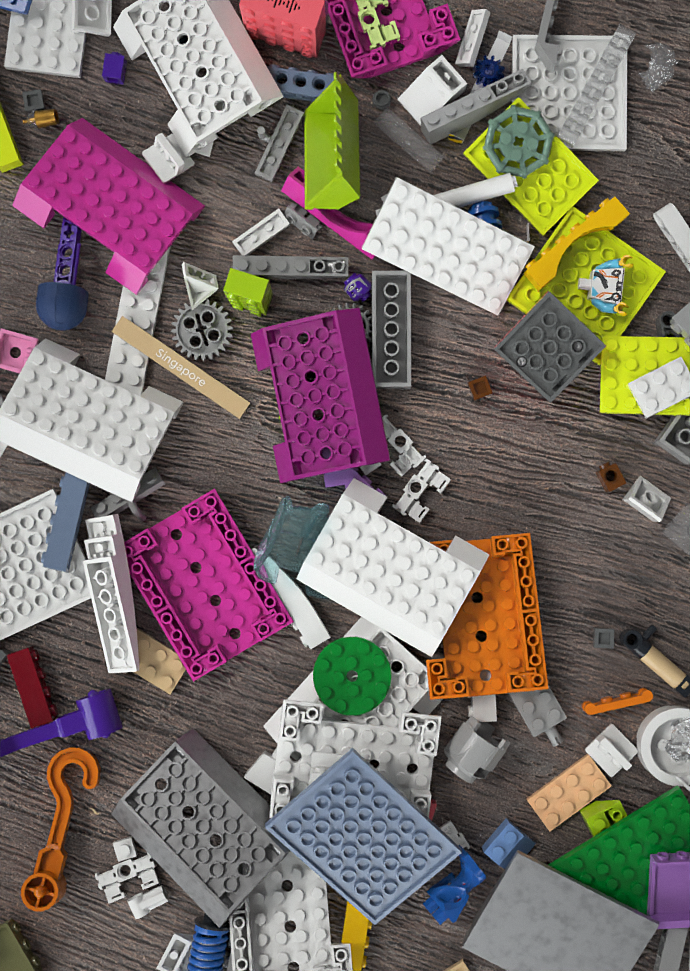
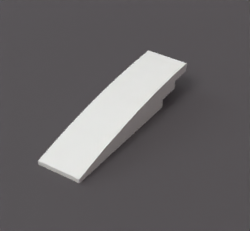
(111, 593)

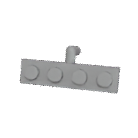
(278, 143)
(114, 504)

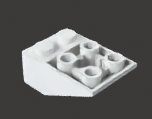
(433, 89)

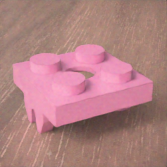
(10, 340)

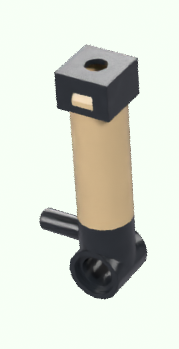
(656, 660)

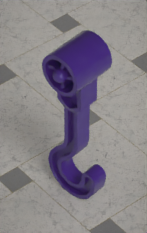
(95, 715)

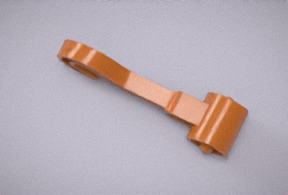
(47, 882)

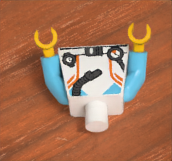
(606, 285)

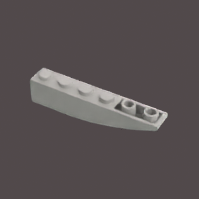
(472, 107)
(292, 266)

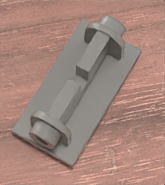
(308, 226)

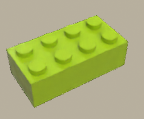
(248, 292)

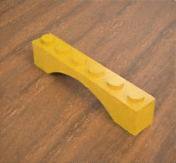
(605, 219)

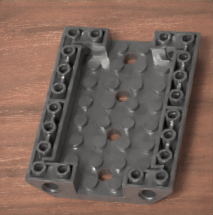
(183, 845)

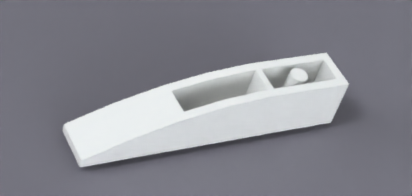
(300, 610)

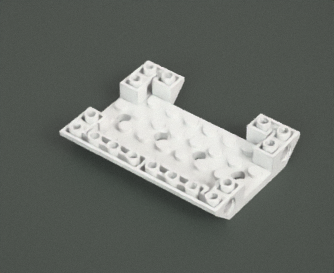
(214, 43)
(407, 687)
(393, 747)
(259, 928)

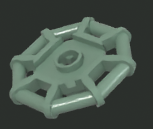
(520, 130)

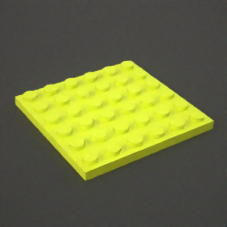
(578, 263)

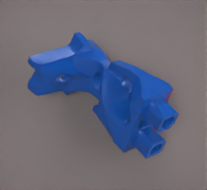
(453, 897)

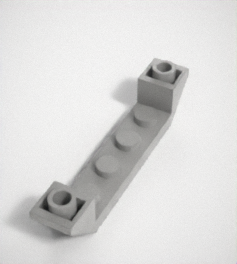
(547, 52)

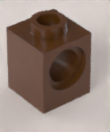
(618, 477)

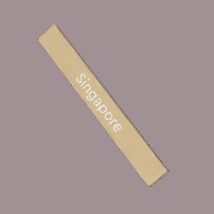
(180, 367)

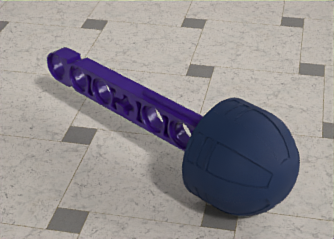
(61, 302)

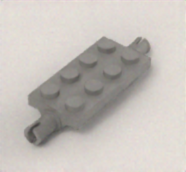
(540, 712)

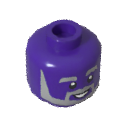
(358, 287)

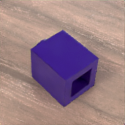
(114, 68)

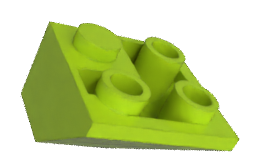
(602, 815)

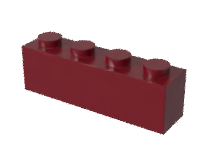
(32, 686)

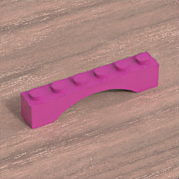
(348, 228)

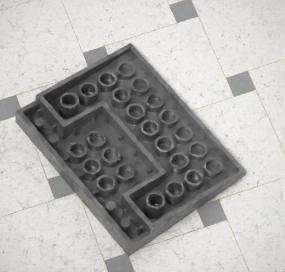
(555, 923)

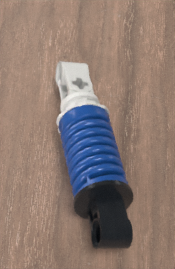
(208, 945)

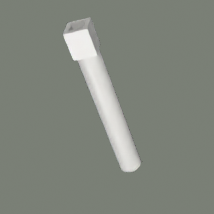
(478, 191)

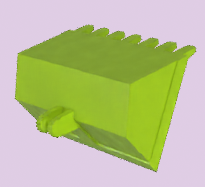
(332, 148)

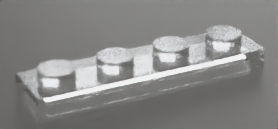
(409, 140)

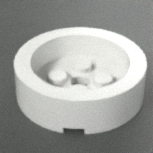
(652, 752)

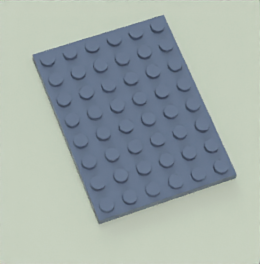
(363, 836)

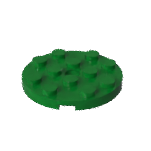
(352, 696)

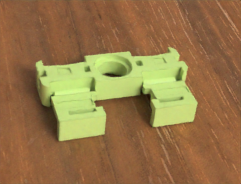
(376, 34)

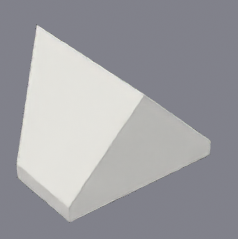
(199, 284)

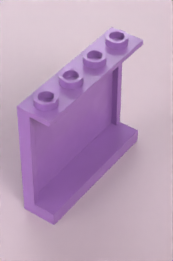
(669, 889)

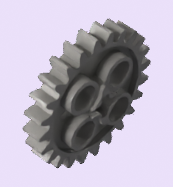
(218, 324)

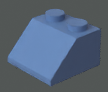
(505, 842)

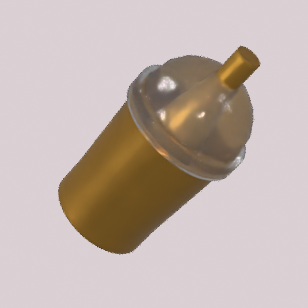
(42, 118)

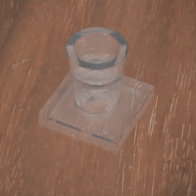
(679, 529)

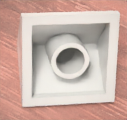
(647, 499)

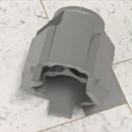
(473, 750)

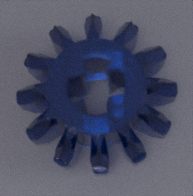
(488, 64)

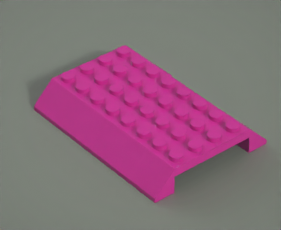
(109, 198)

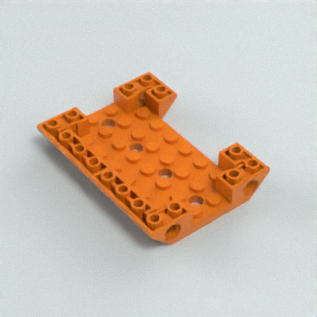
(509, 619)

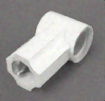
(142, 903)

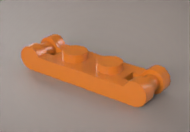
(626, 699)

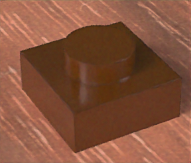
(479, 388)

